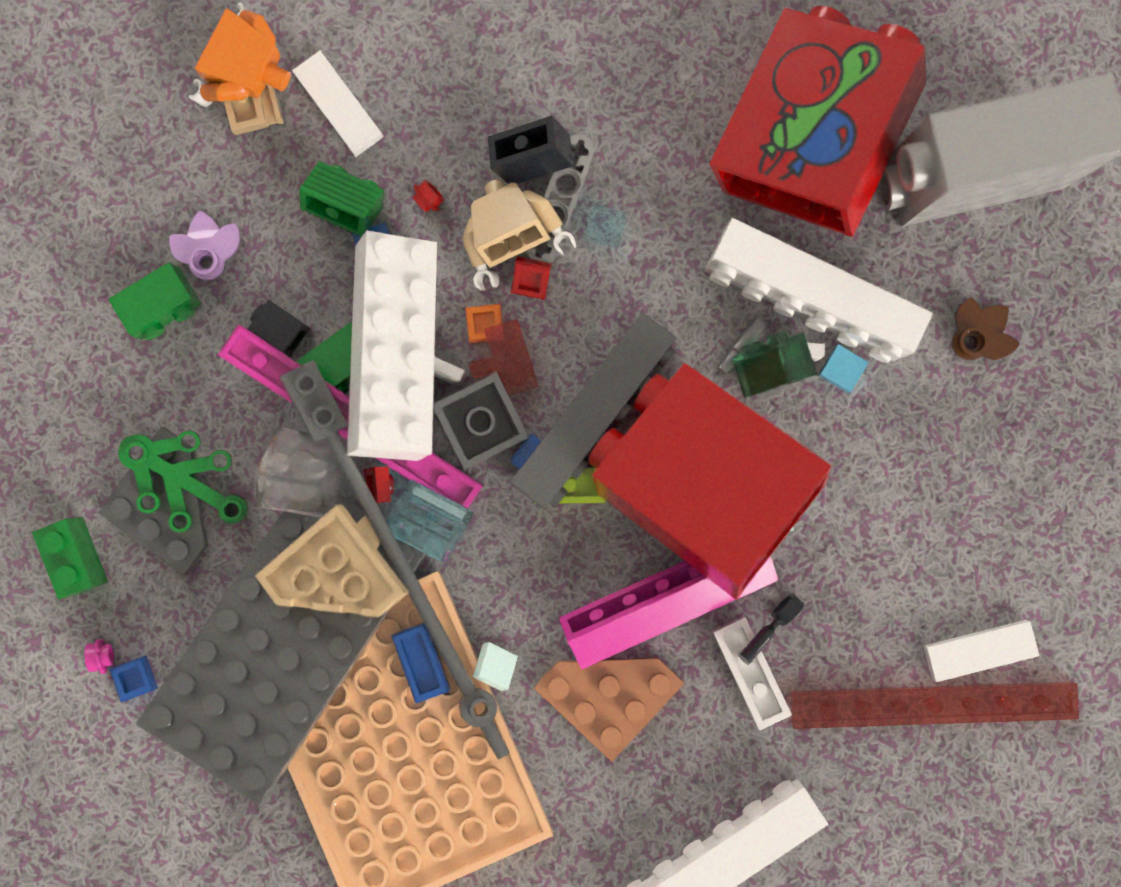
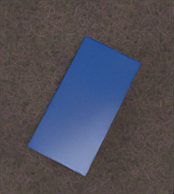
(420, 663)

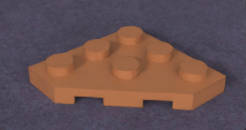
(609, 698)

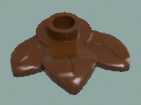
(985, 329)

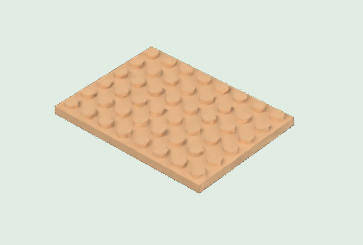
(411, 786)

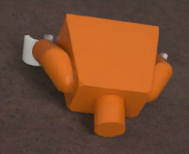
(239, 60)

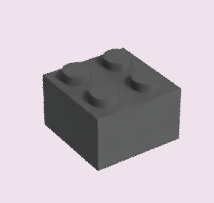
(479, 421)

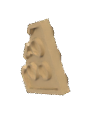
(333, 570)

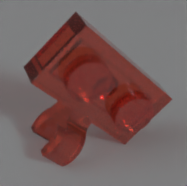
(508, 358)

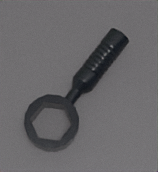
(782, 615)

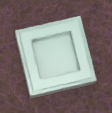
(495, 666)

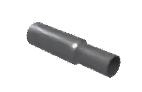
(748, 336)

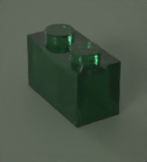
(773, 364)

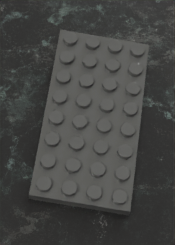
(260, 672)

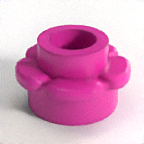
(98, 656)

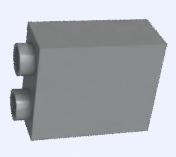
(1003, 150)

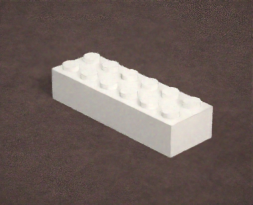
(817, 293)
(392, 348)

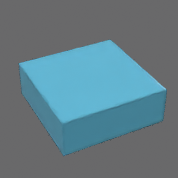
(843, 368)

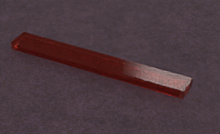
(934, 705)

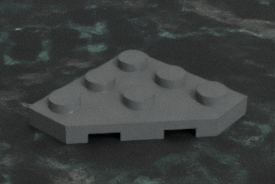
(153, 529)

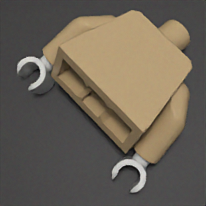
(507, 225)

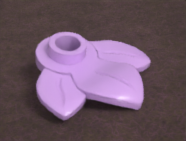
(205, 241)

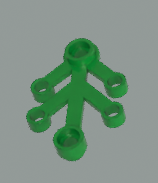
(177, 477)

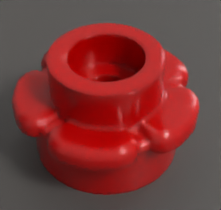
(428, 196)

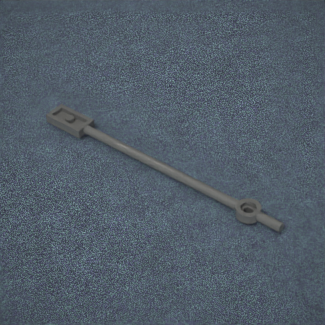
(323, 421)

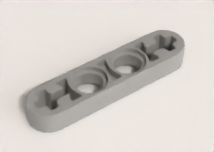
(568, 201)

